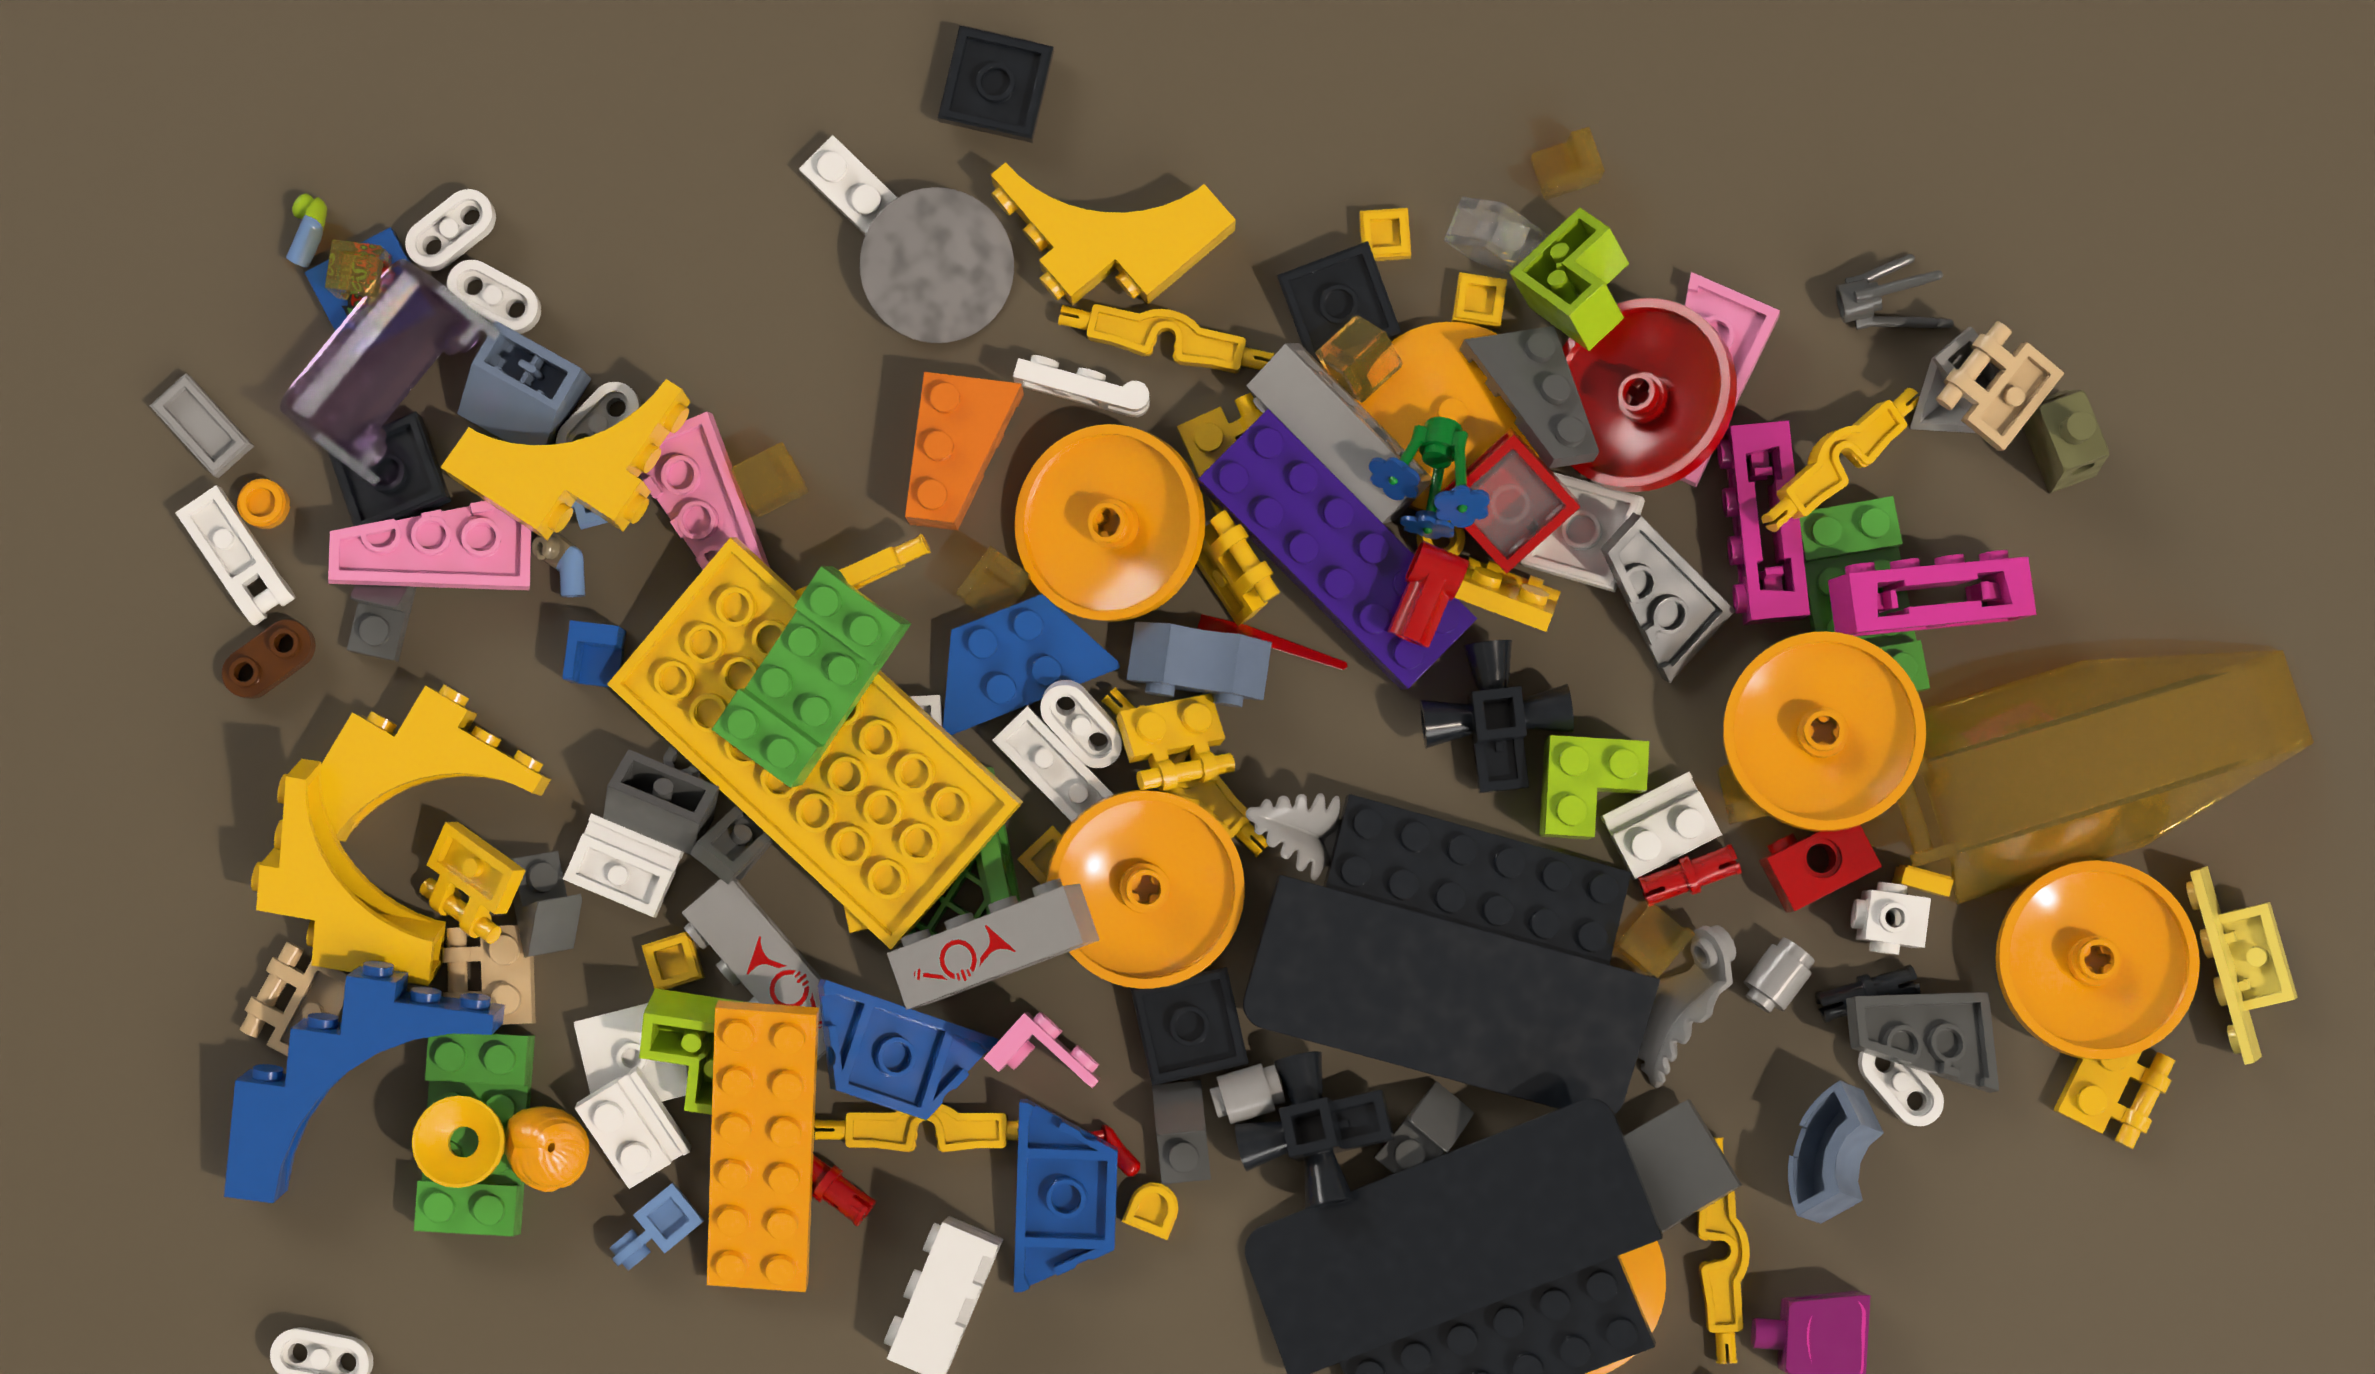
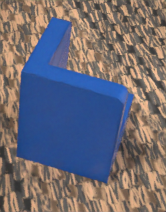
(593, 653)

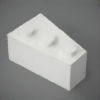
(942, 1296)

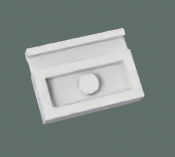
(1661, 825)
(623, 865)
(633, 1127)

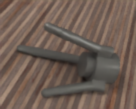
(1860, 299)

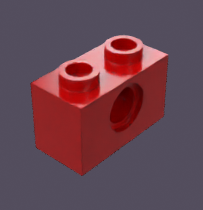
(1798, 884)

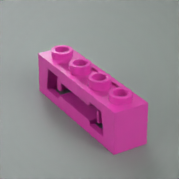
(1744, 548)
(2003, 584)

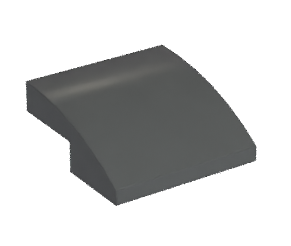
(1680, 1164)

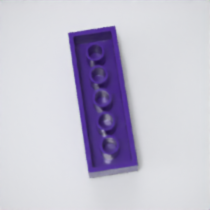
(1326, 544)

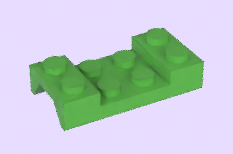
(1850, 536)
(811, 678)
(500, 1075)

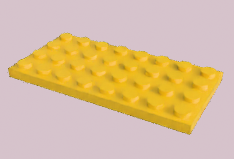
(889, 802)

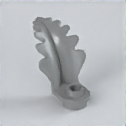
(1300, 829)
(1686, 1000)

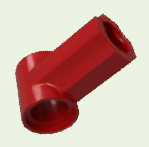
(1432, 581)

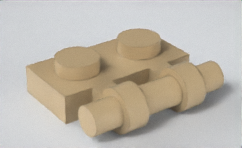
(2011, 395)
(504, 972)
(316, 992)

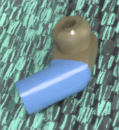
(564, 558)

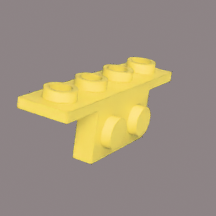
(2247, 958)

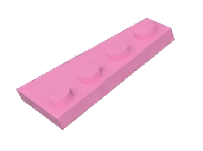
(1742, 325)
(700, 491)
(438, 549)

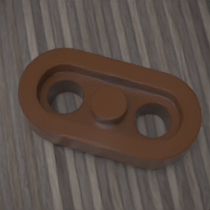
(267, 660)

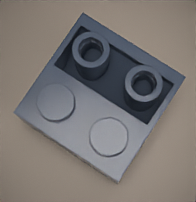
(521, 389)

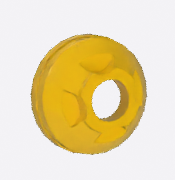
(433, 1138)

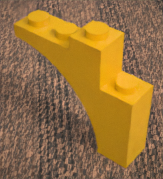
(1087, 245)
(599, 471)
(432, 744)
(317, 881)

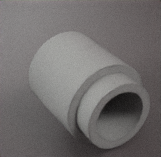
(1778, 975)
(1247, 1093)

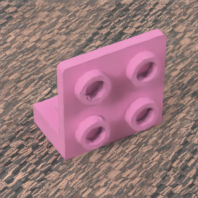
(1015, 1047)

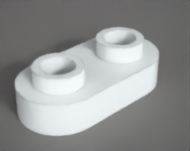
(448, 226)
(496, 296)
(594, 413)
(1080, 723)
(1896, 1085)
(323, 1353)

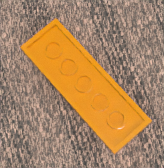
(762, 1145)

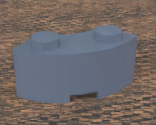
(1198, 661)
(1829, 1152)

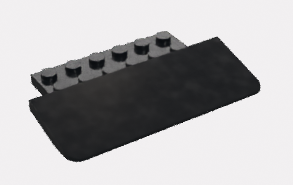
(1456, 959)
(1469, 1259)

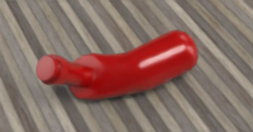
(1126, 1160)

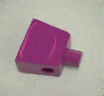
(1818, 1333)

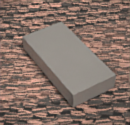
(202, 425)

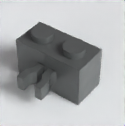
(661, 800)

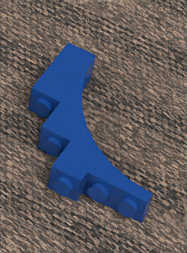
(377, 1015)

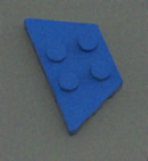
(1013, 660)
(894, 1052)
(1061, 1197)

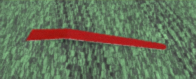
(1220, 625)

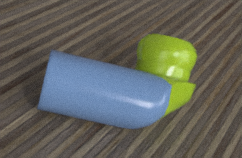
(310, 232)

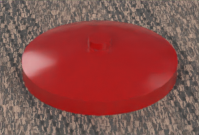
(1653, 395)

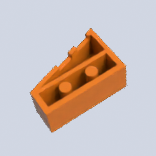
(954, 442)

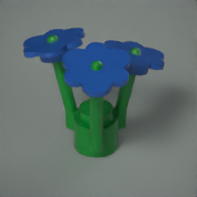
(1440, 444)

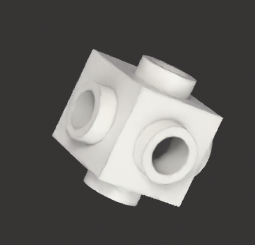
(1907, 913)

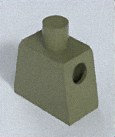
(2066, 438)

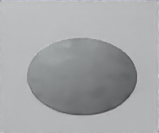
(936, 265)

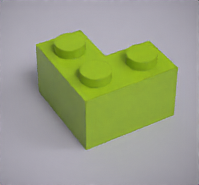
(1569, 278)
(1575, 772)
(681, 1031)

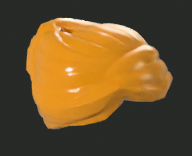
(546, 1147)

